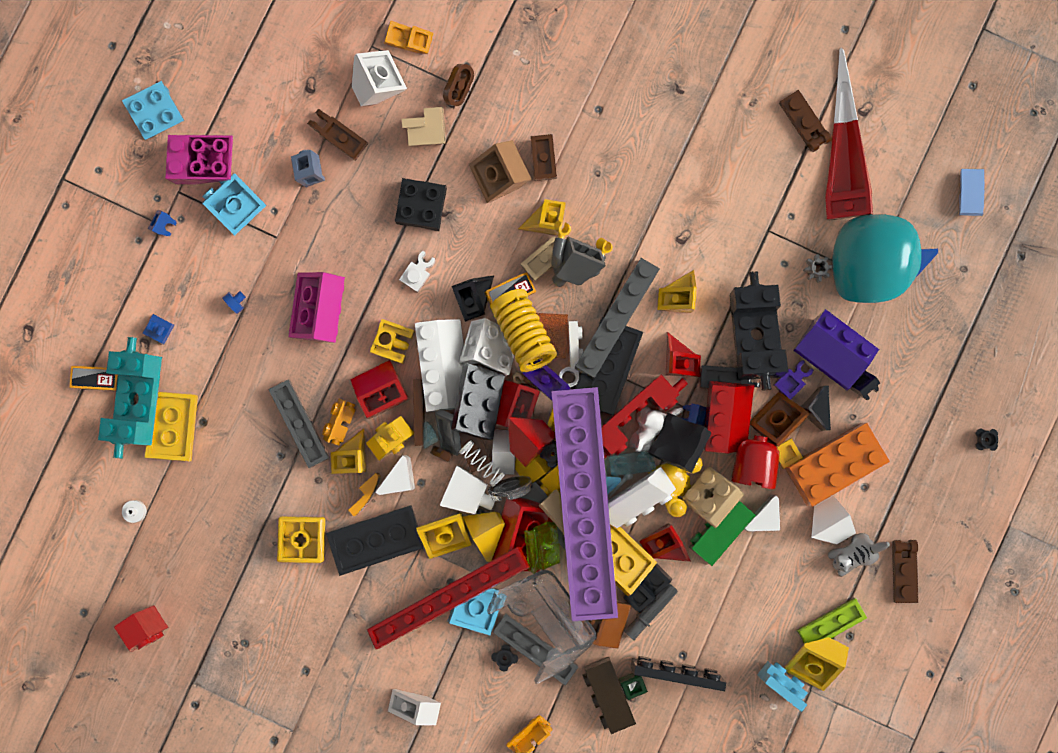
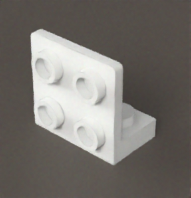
(487, 346)

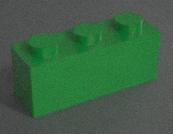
(714, 541)

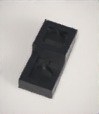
(648, 589)

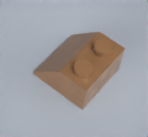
(499, 171)

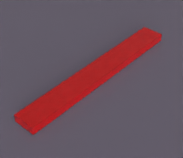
(448, 598)

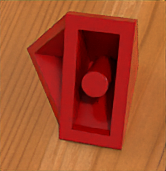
(680, 359)
(528, 438)
(665, 545)

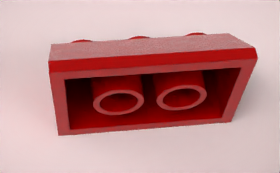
(728, 415)
(518, 516)

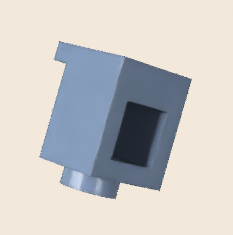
(307, 168)

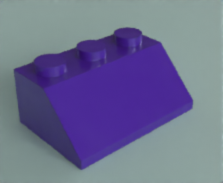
(836, 349)

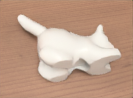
(650, 426)

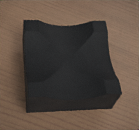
(420, 204)
(680, 442)

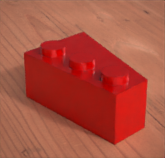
(141, 628)

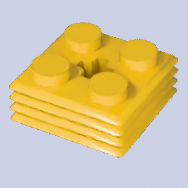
(290, 549)

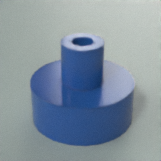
(234, 301)

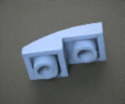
(971, 192)

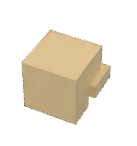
(426, 129)

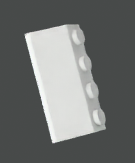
(440, 351)

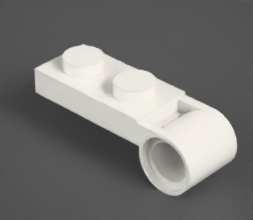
(575, 353)

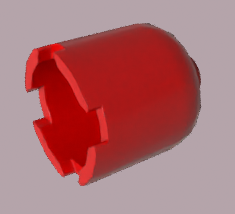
(756, 462)

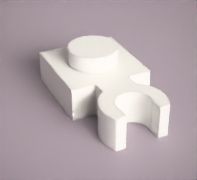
(415, 275)

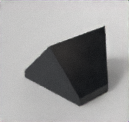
(471, 296)
(819, 408)

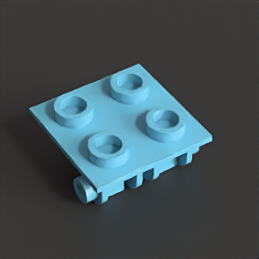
(153, 110)

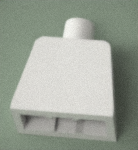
(466, 493)

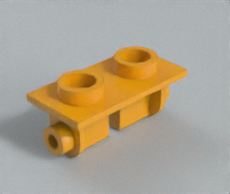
(334, 429)
(536, 730)

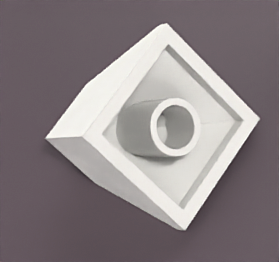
(375, 77)

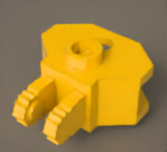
(390, 438)

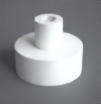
(134, 511)

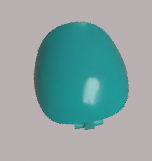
(875, 258)

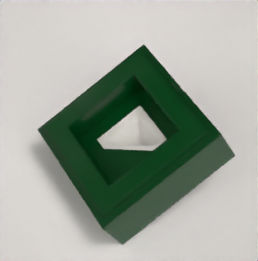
(632, 686)

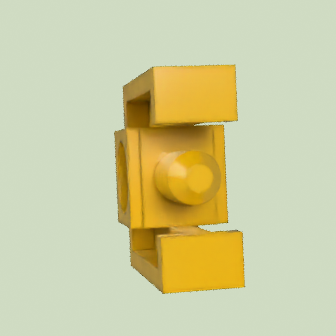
(393, 329)

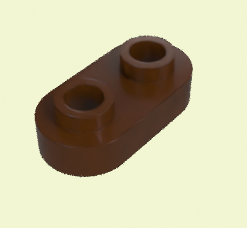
(458, 85)

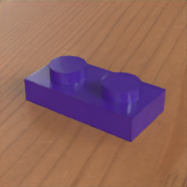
(546, 380)

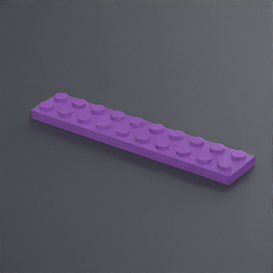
(584, 504)

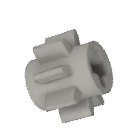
(823, 269)

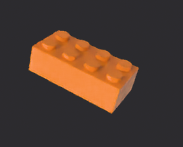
(837, 464)

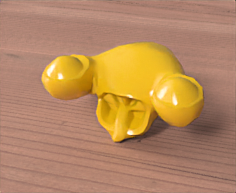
(681, 481)

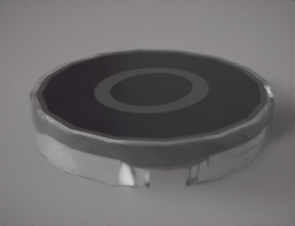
(511, 488)

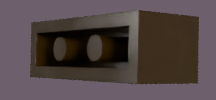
(608, 696)

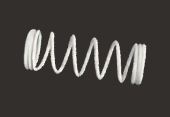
(468, 446)

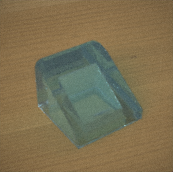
(430, 435)

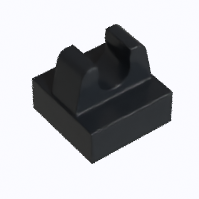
(865, 384)

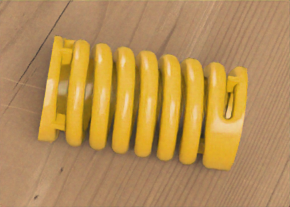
(523, 334)

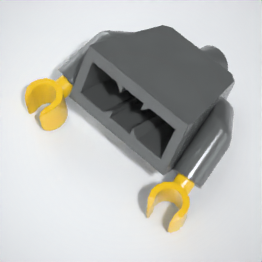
(576, 260)

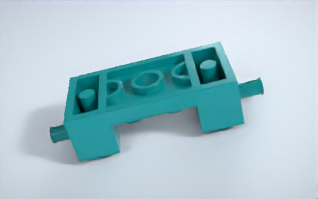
(139, 376)

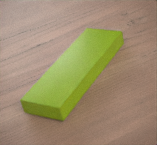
(833, 622)

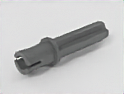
(651, 611)

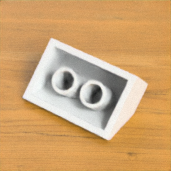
(640, 498)

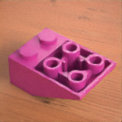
(198, 158)

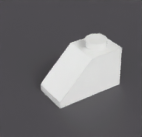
(414, 707)

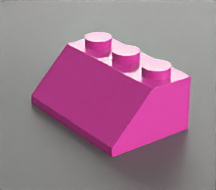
(316, 306)

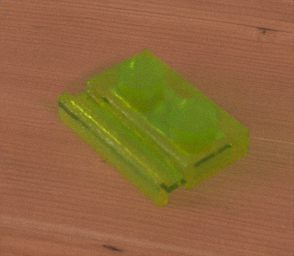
(542, 546)

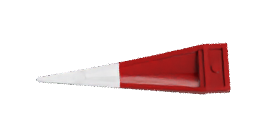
(848, 178)

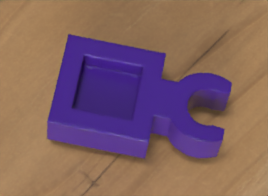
(791, 382)

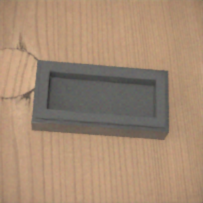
(448, 438)

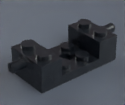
(757, 309)

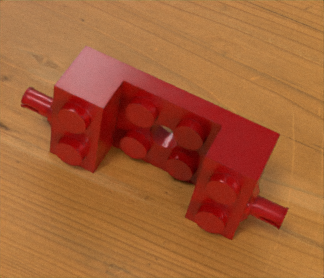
(661, 396)

